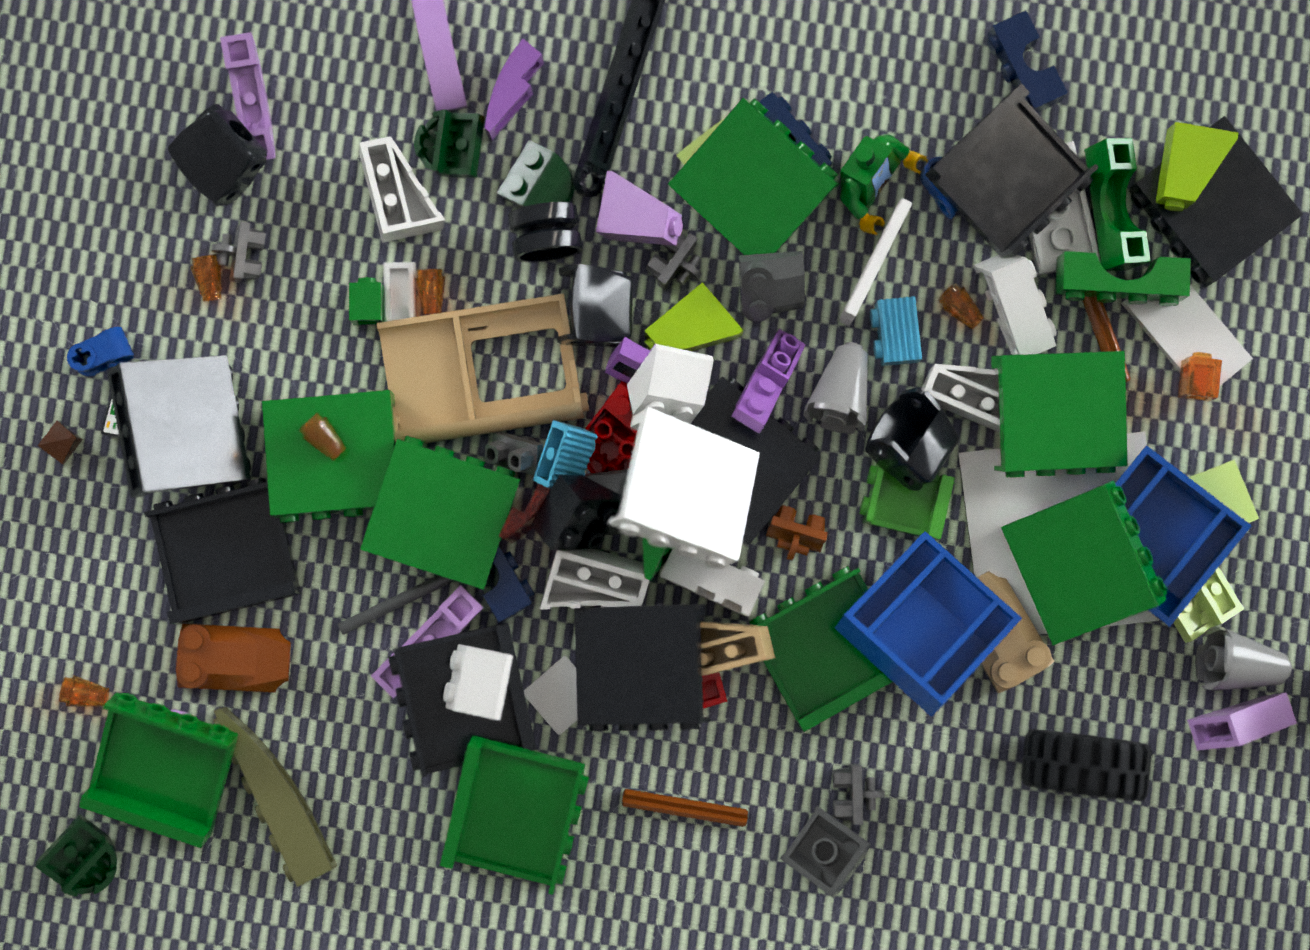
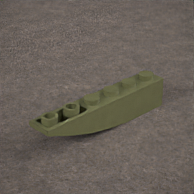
(279, 805)

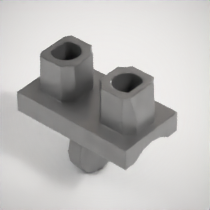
(244, 238)
(666, 271)
(514, 452)
(852, 809)

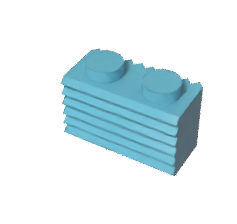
(897, 331)
(564, 453)

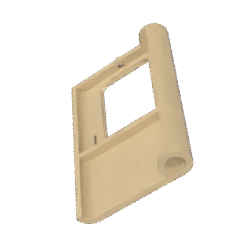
(435, 376)

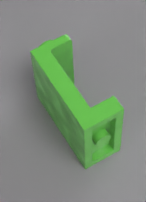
(906, 510)

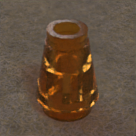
(207, 276)
(430, 289)
(960, 305)
(322, 436)
(82, 693)

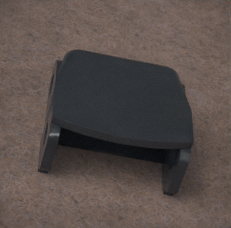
(218, 155)
(598, 306)
(912, 439)

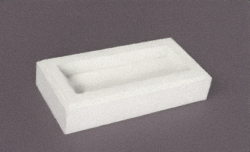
(399, 290)

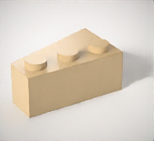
(733, 645)

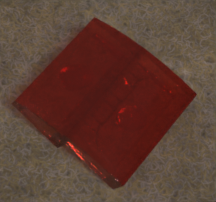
(519, 522)

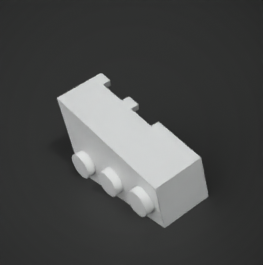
(396, 195)
(1018, 303)
(966, 392)
(594, 579)
(727, 586)

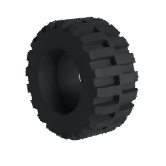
(1086, 765)

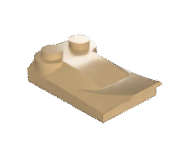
(1021, 651)

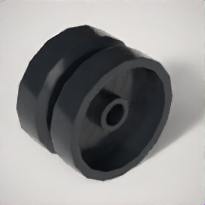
(545, 232)

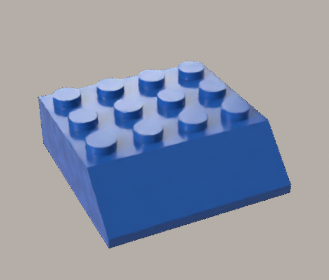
(1180, 526)
(927, 623)

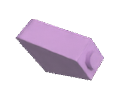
(635, 215)
(1242, 722)

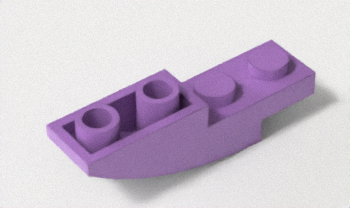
(768, 380)

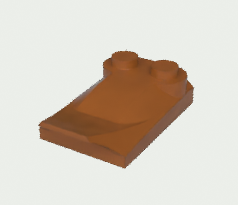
(232, 658)

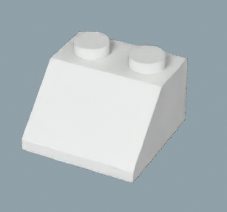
(671, 382)
(478, 681)

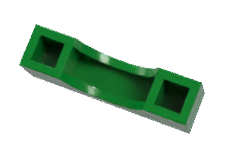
(1119, 240)
(1083, 276)

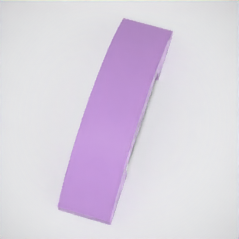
(439, 54)
(249, 88)
(448, 620)

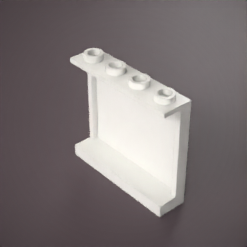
(687, 489)

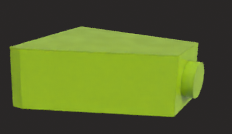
(1189, 162)
(694, 323)

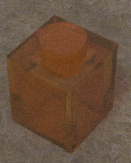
(1200, 377)

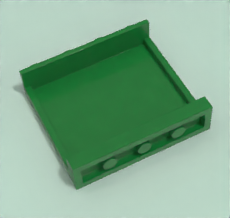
(754, 180)
(1062, 412)
(308, 481)
(440, 512)
(1085, 563)
(813, 662)
(160, 770)
(514, 812)

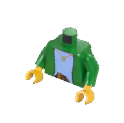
(868, 173)

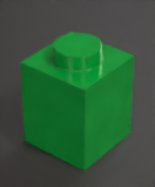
(366, 302)

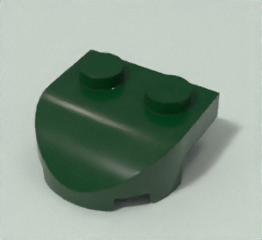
(451, 143)
(537, 178)
(80, 859)

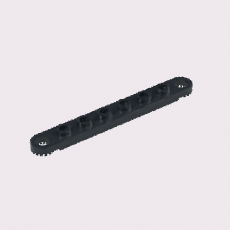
(617, 95)

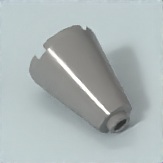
(841, 391)
(1238, 662)

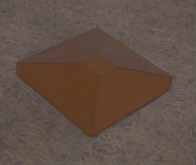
(60, 442)

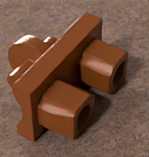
(795, 536)

